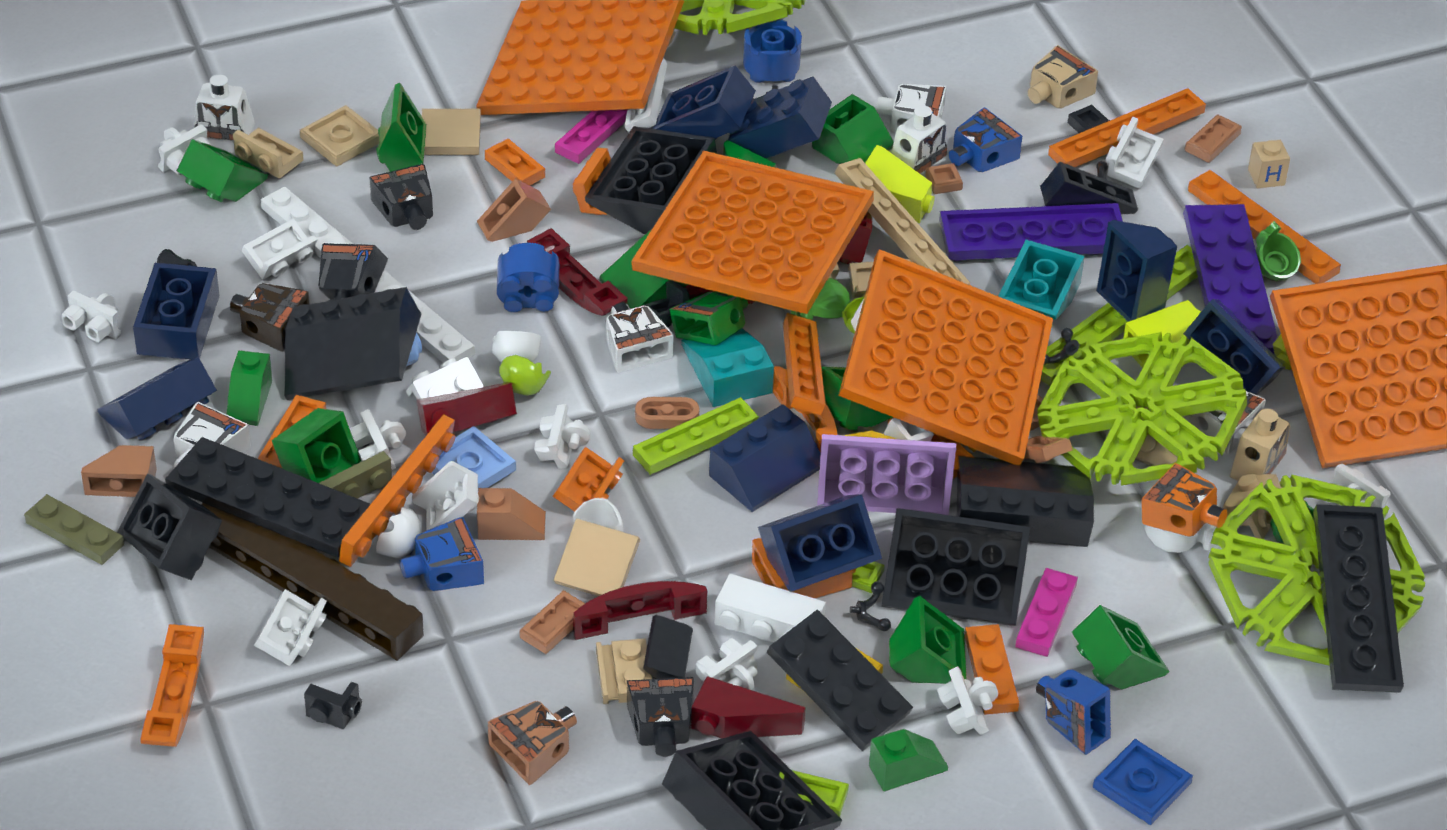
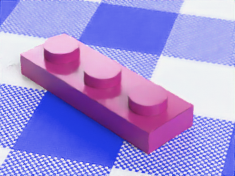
(589, 134)
(1046, 612)

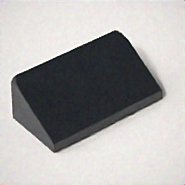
(667, 648)

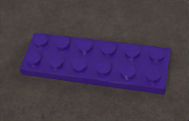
(1004, 230)
(1230, 265)

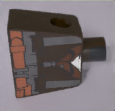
(268, 312)

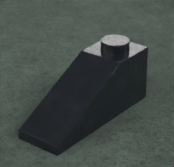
(1076, 187)

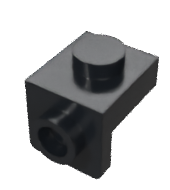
(675, 295)
(331, 707)

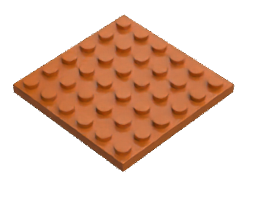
(580, 56)
(753, 231)
(947, 357)
(1370, 362)

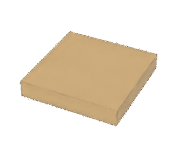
(452, 131)
(340, 135)
(596, 558)

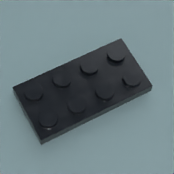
(839, 679)

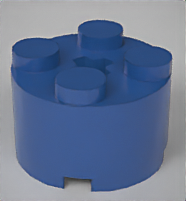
(772, 51)
(528, 277)

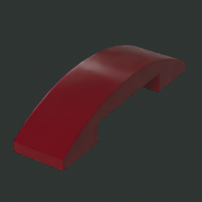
(577, 280)
(638, 600)

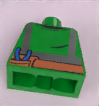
(709, 317)

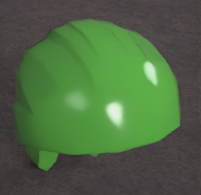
(1277, 253)
(829, 302)

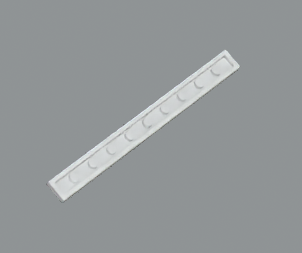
(432, 330)

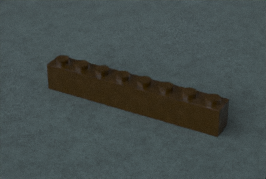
(300, 569)

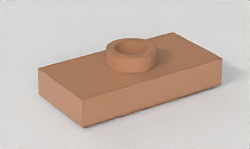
(1213, 138)
(1046, 448)
(551, 623)

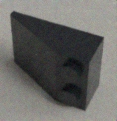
(169, 528)

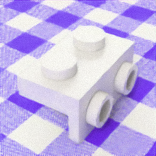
(1133, 154)
(278, 249)
(451, 378)
(448, 495)
(289, 627)

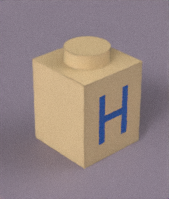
(1268, 164)

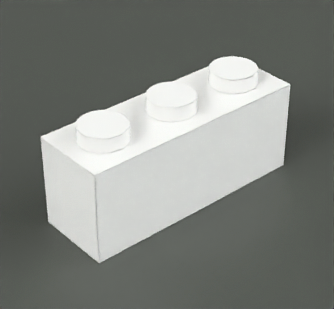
(761, 608)

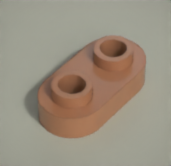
(665, 411)

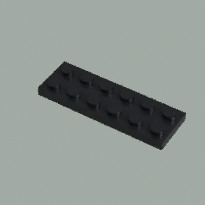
(267, 495)
(1358, 599)

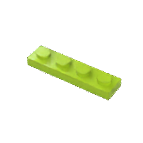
(693, 436)

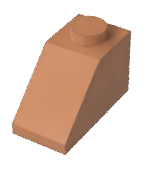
(514, 212)
(119, 471)
(508, 516)

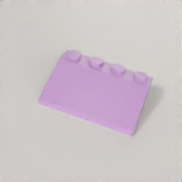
(887, 472)

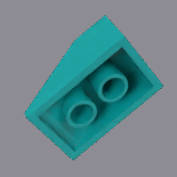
(1043, 279)
(731, 368)

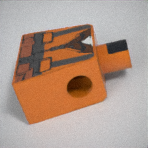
(1182, 503)

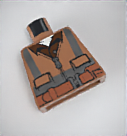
(531, 738)

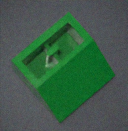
(852, 132)

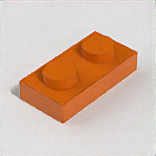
(514, 162)

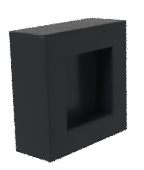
(1086, 118)

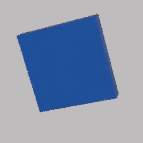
(1142, 781)

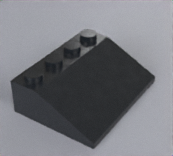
(646, 175)
(349, 342)
(1041, 496)
(957, 565)
(739, 787)

